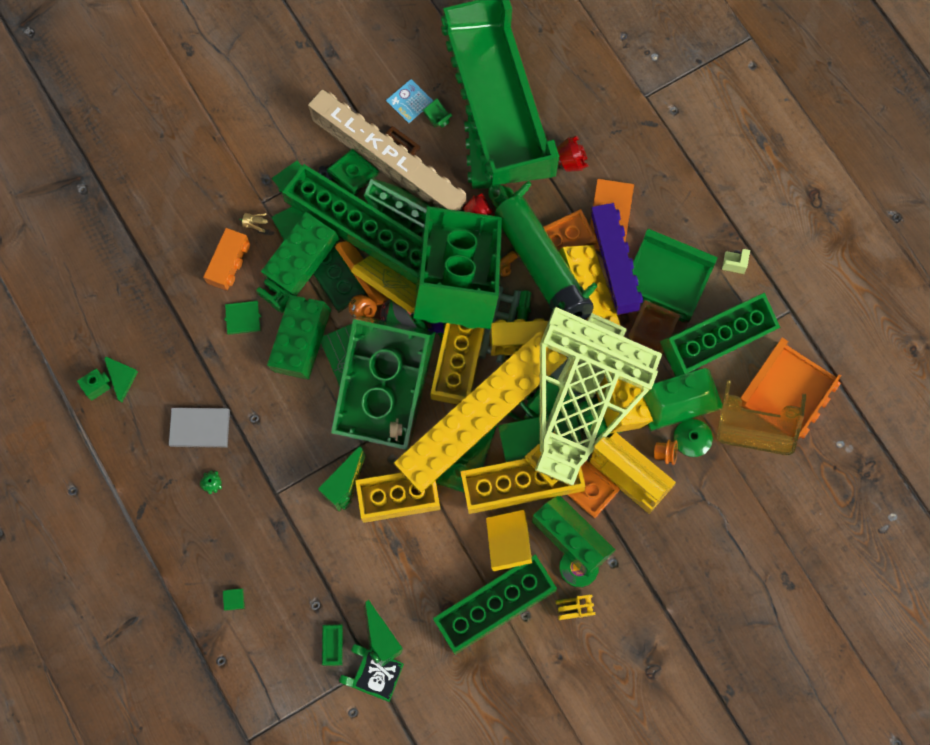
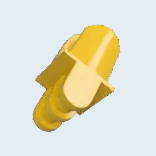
(577, 607)

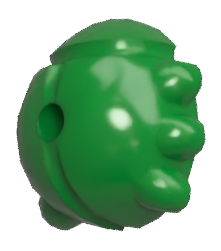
(212, 486)

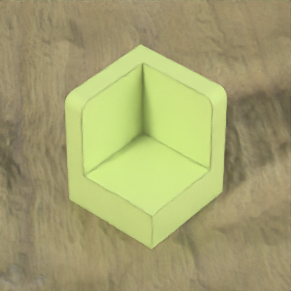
(736, 262)

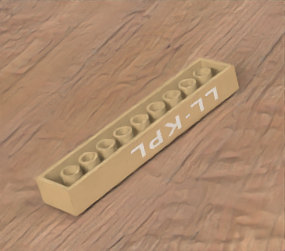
(385, 154)

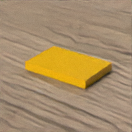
(508, 540)

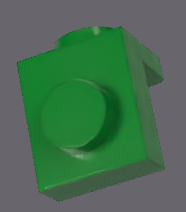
(437, 114)

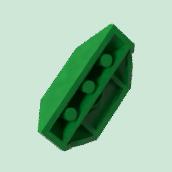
(397, 204)

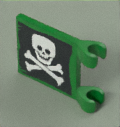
(372, 677)

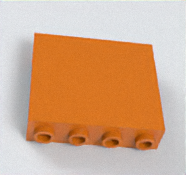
(783, 381)

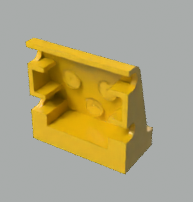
(631, 471)

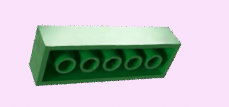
(719, 334)
(494, 605)

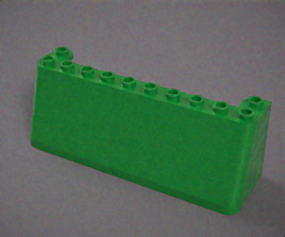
(497, 84)

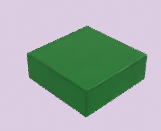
(233, 599)

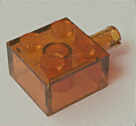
(653, 325)

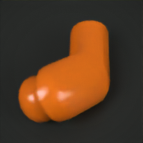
(505, 263)

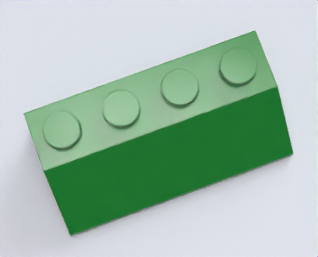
(572, 535)

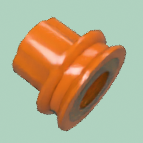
(666, 451)

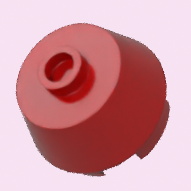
(572, 155)
(478, 205)

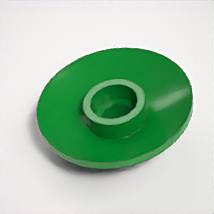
(689, 446)

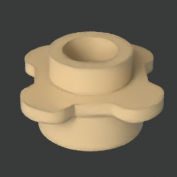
(395, 429)

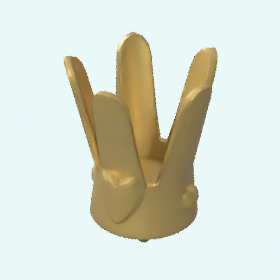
(249, 219)

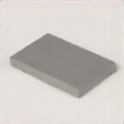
(199, 427)

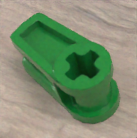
(277, 301)

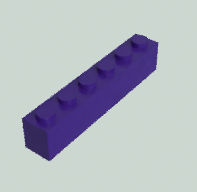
(615, 258)

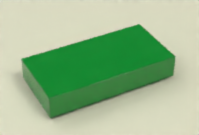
(332, 645)

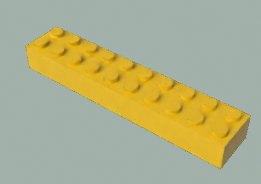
(587, 270)
(477, 414)

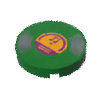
(573, 575)

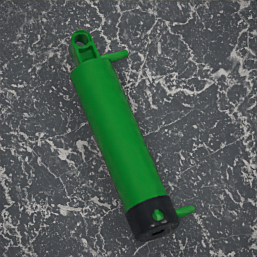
(539, 252)

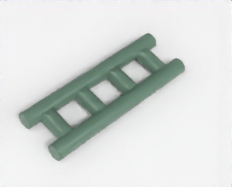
(514, 300)

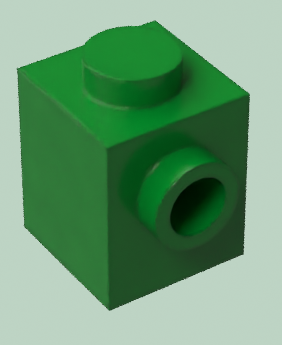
(94, 384)

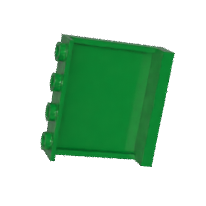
(672, 273)

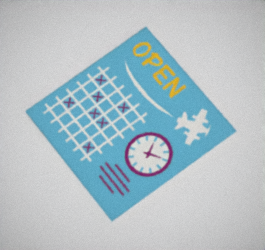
(409, 100)

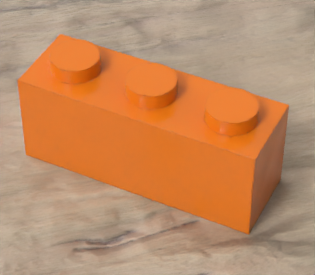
(227, 259)

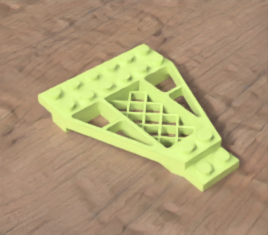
(596, 349)

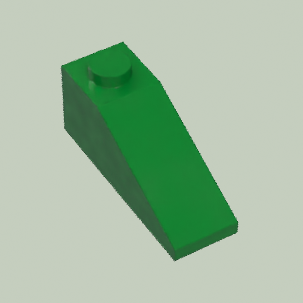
(382, 642)

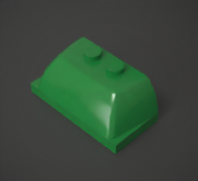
(682, 398)

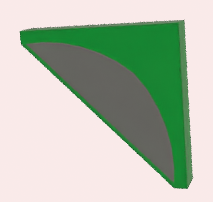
(398, 315)

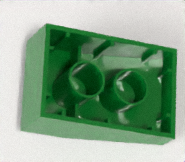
(458, 268)
(382, 381)

